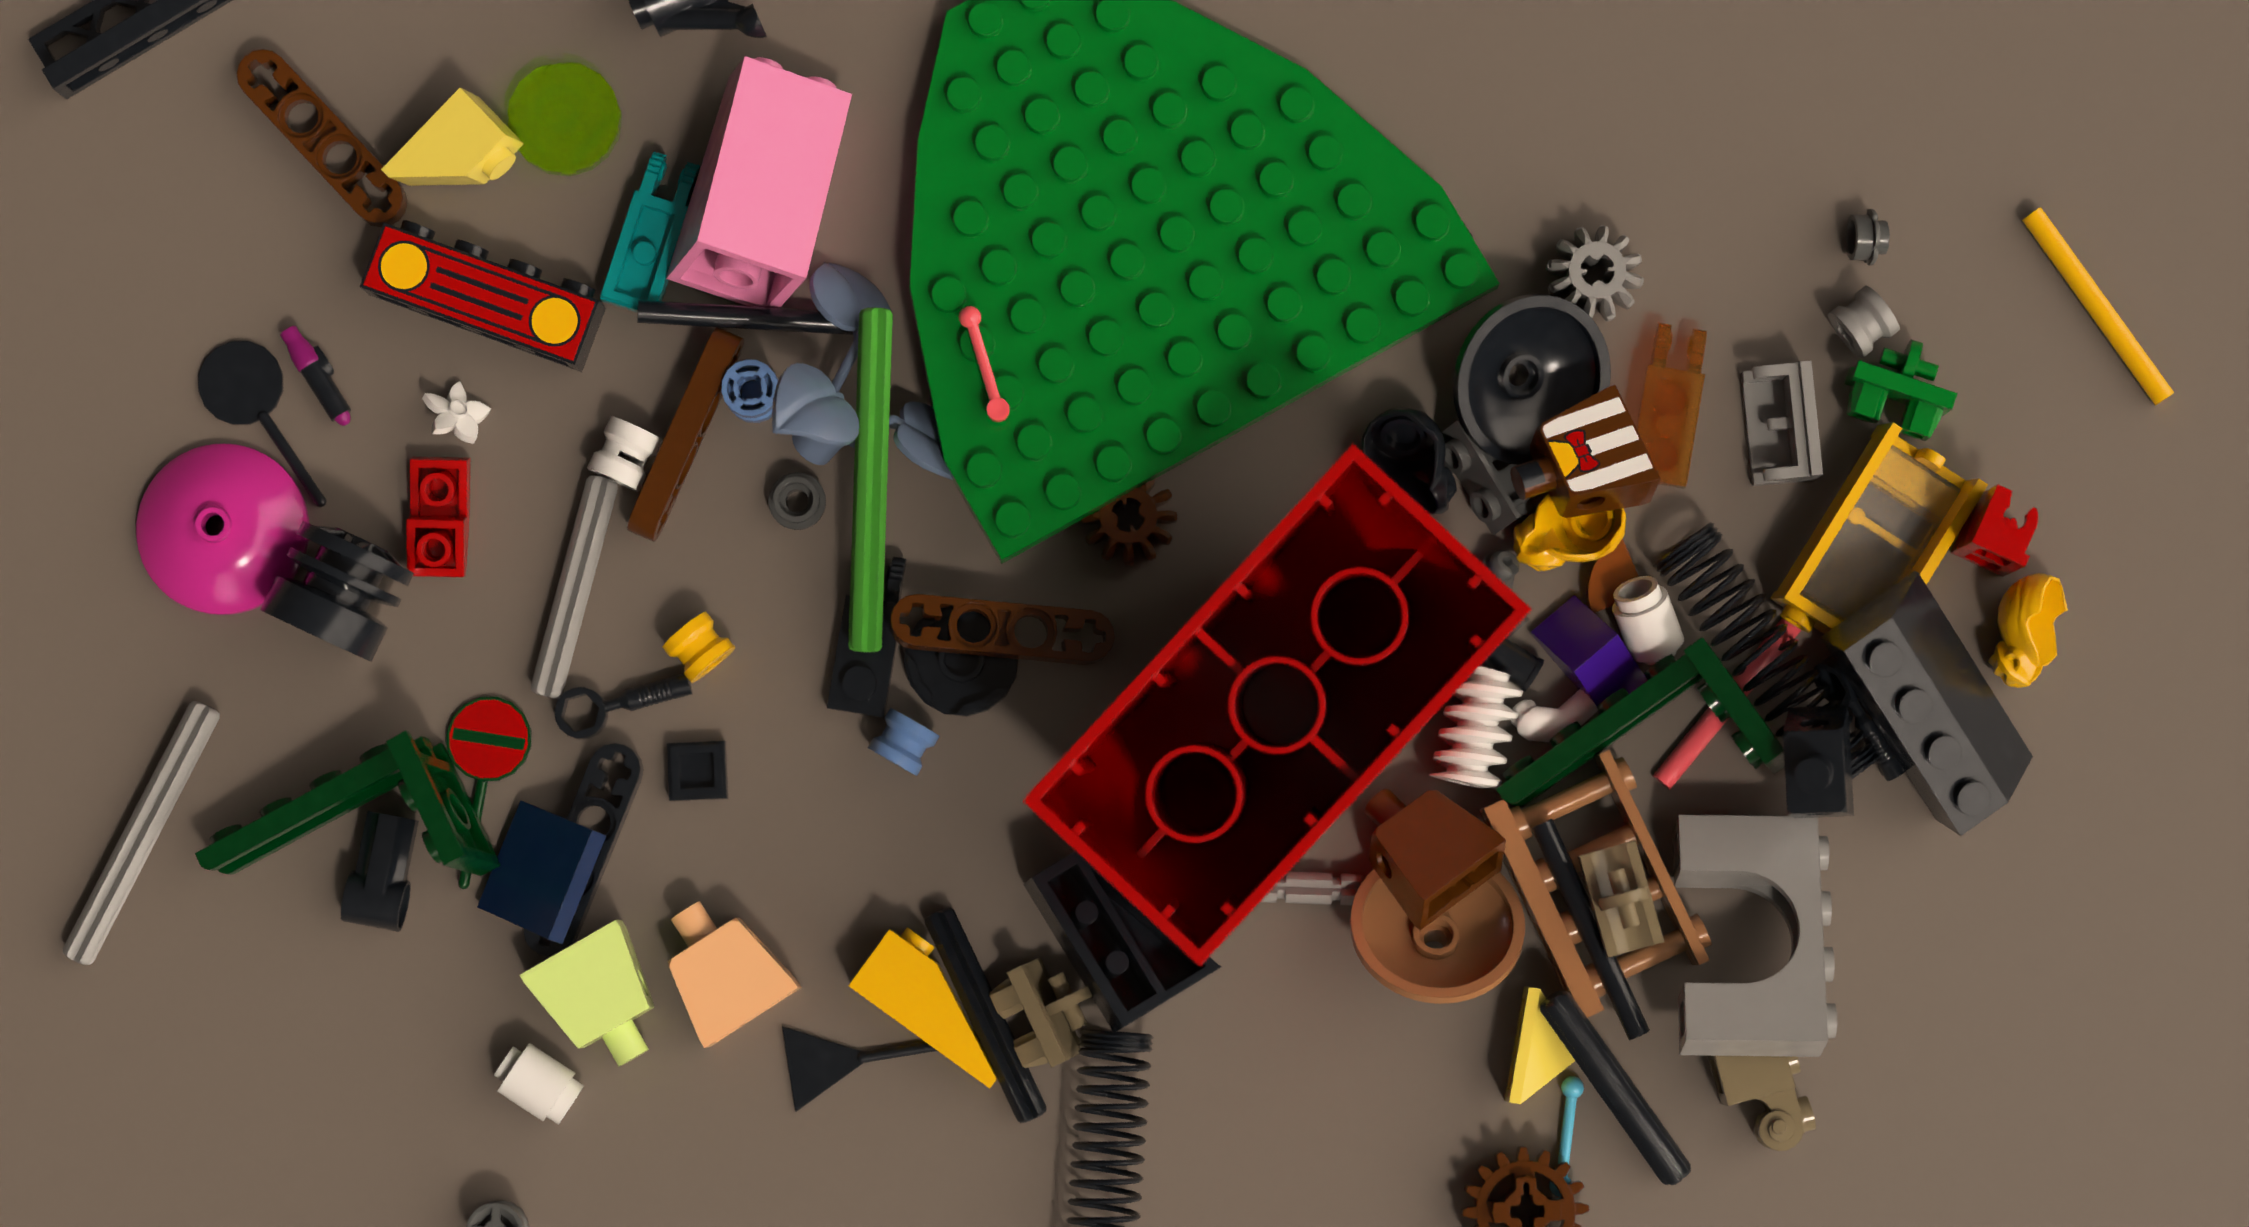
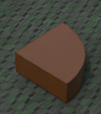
(1607, 576)

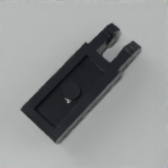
(863, 678)

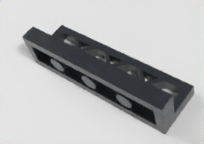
(116, 46)

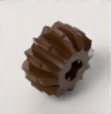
(1134, 538)

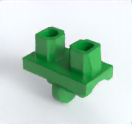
(1875, 384)

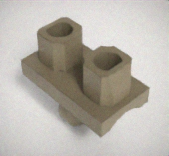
(1620, 899)
(1050, 1010)

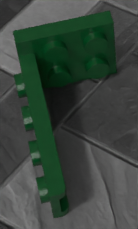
(1626, 711)
(424, 780)

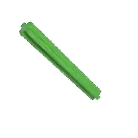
(870, 480)

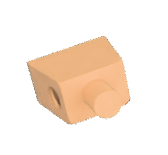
(725, 974)

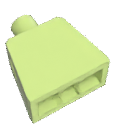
(596, 991)

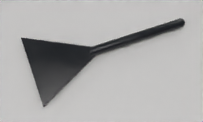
(819, 1063)

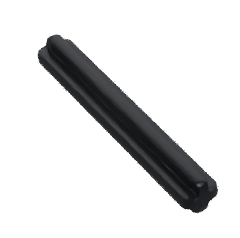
(988, 1024)
(1615, 1087)

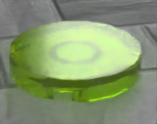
(565, 118)

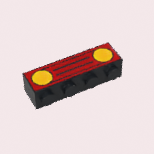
(482, 295)

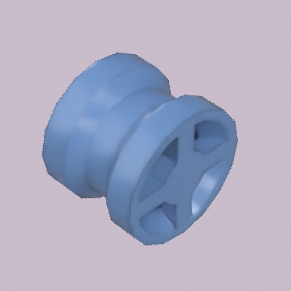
(903, 741)

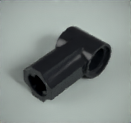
(379, 888)

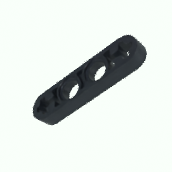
(582, 801)

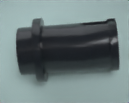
(1516, 662)

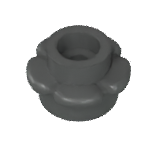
(1866, 237)

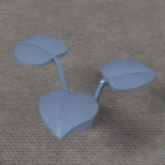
(815, 409)

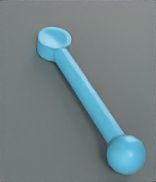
(1572, 1088)

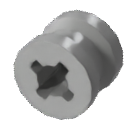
(1863, 321)

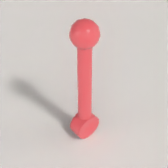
(997, 408)

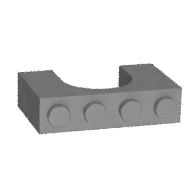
(1782, 864)

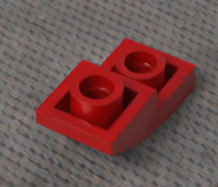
(438, 516)

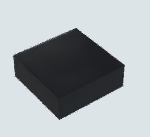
(697, 771)

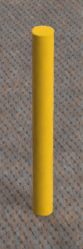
(2098, 306)

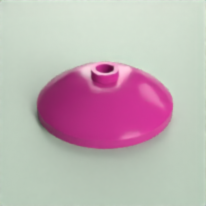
(260, 519)

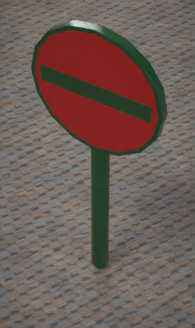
(487, 743)

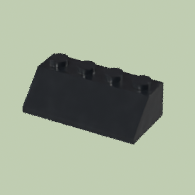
(1931, 704)

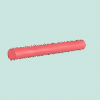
(1709, 723)

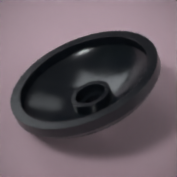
(1558, 365)

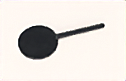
(244, 386)

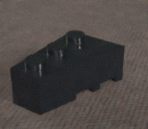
(1111, 942)

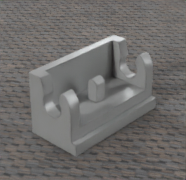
(1781, 423)

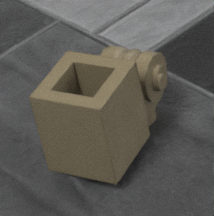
(1772, 1084)

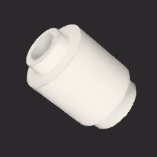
(1647, 619)
(538, 1083)

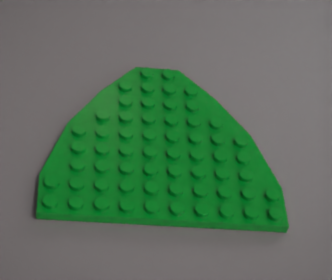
(1152, 248)

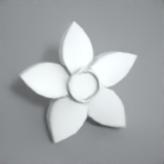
(456, 413)

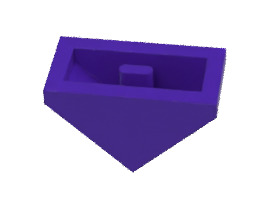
(1588, 651)

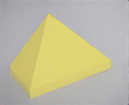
(1536, 1052)

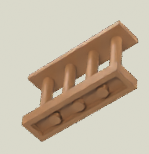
(1535, 881)

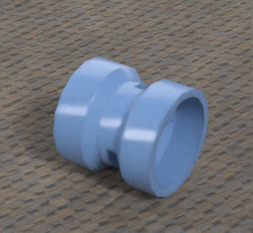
(757, 396)

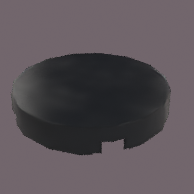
(956, 681)

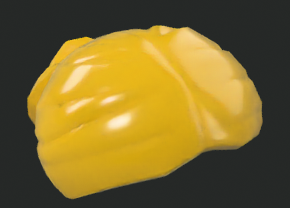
(1550, 540)
(2027, 628)

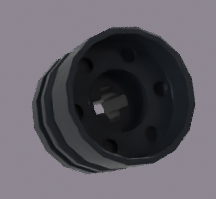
(337, 590)

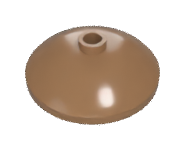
(1478, 935)

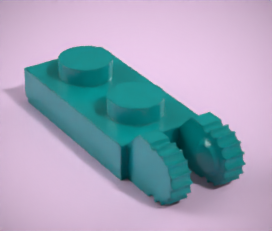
(648, 238)

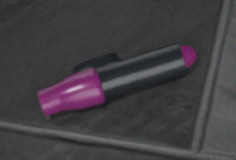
(317, 373)

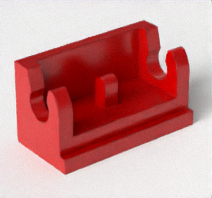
(1993, 539)

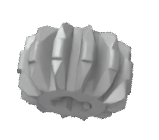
(1590, 254)

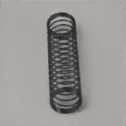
(1704, 541)
(1096, 1044)

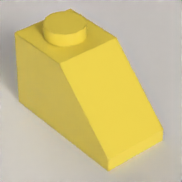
(456, 146)

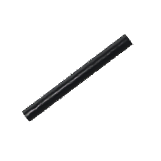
(735, 317)
(1583, 916)

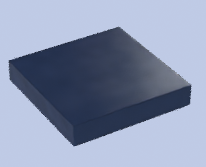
(541, 872)

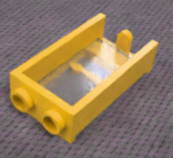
(1883, 524)

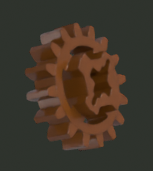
(1522, 1173)

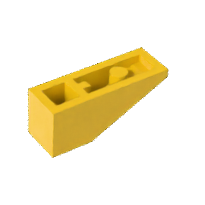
(917, 995)

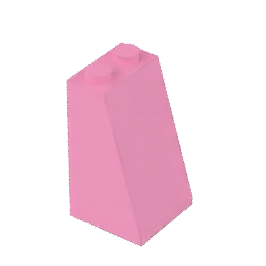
(761, 186)

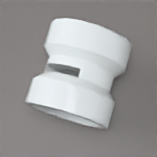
(630, 441)

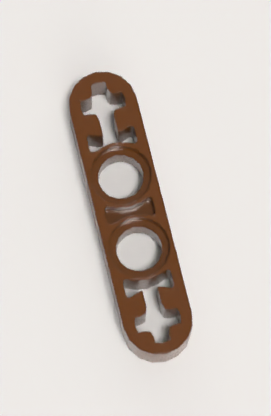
(325, 135)
(684, 435)
(1001, 637)

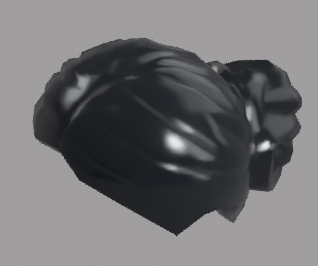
(1413, 454)

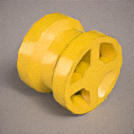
(698, 647)

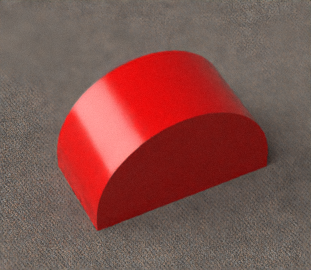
(1277, 705)

